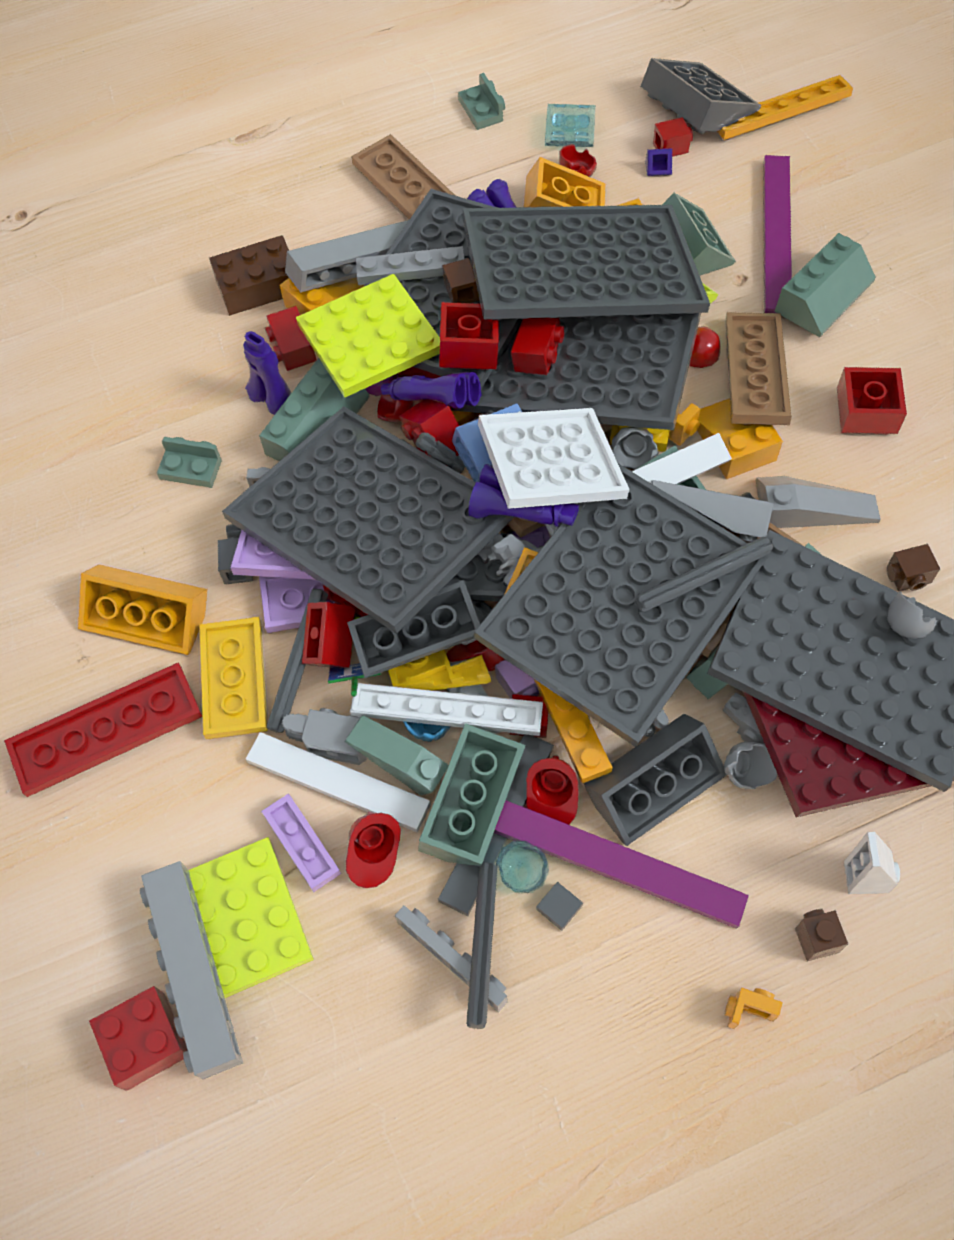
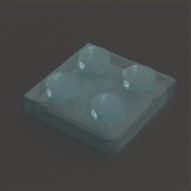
(570, 125)

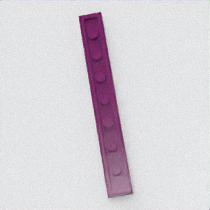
(776, 228)
(623, 864)

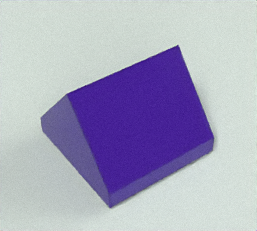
(659, 162)

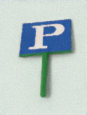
(344, 674)

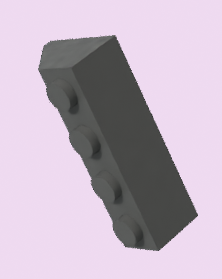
(439, 625)
(657, 778)

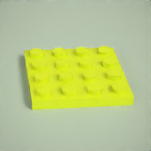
(369, 335)
(249, 917)

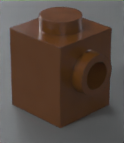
(460, 281)
(912, 568)
(821, 934)

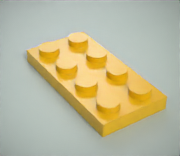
(232, 678)

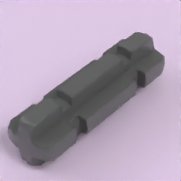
(440, 452)

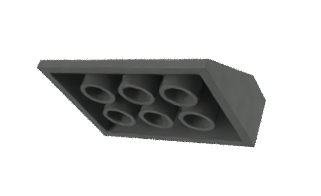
(696, 94)

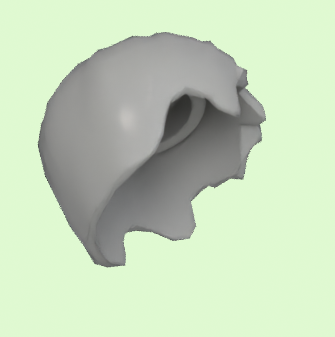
(633, 447)
(907, 618)
(749, 765)

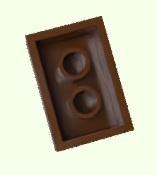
(251, 274)

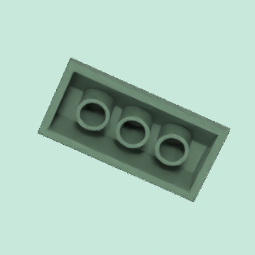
(826, 285)
(306, 410)
(471, 797)

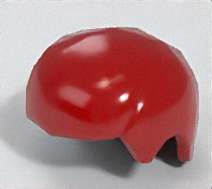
(577, 161)
(706, 348)
(391, 409)

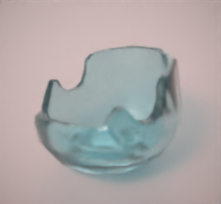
(522, 866)

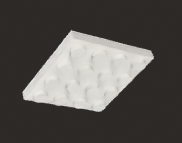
(552, 458)

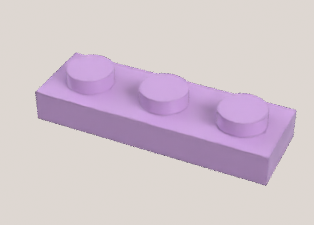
(301, 842)

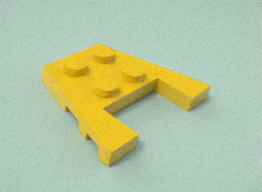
(435, 673)

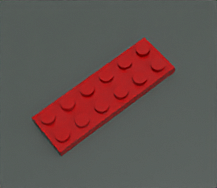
(102, 729)

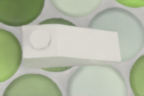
(871, 867)

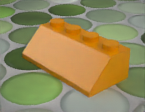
(141, 608)

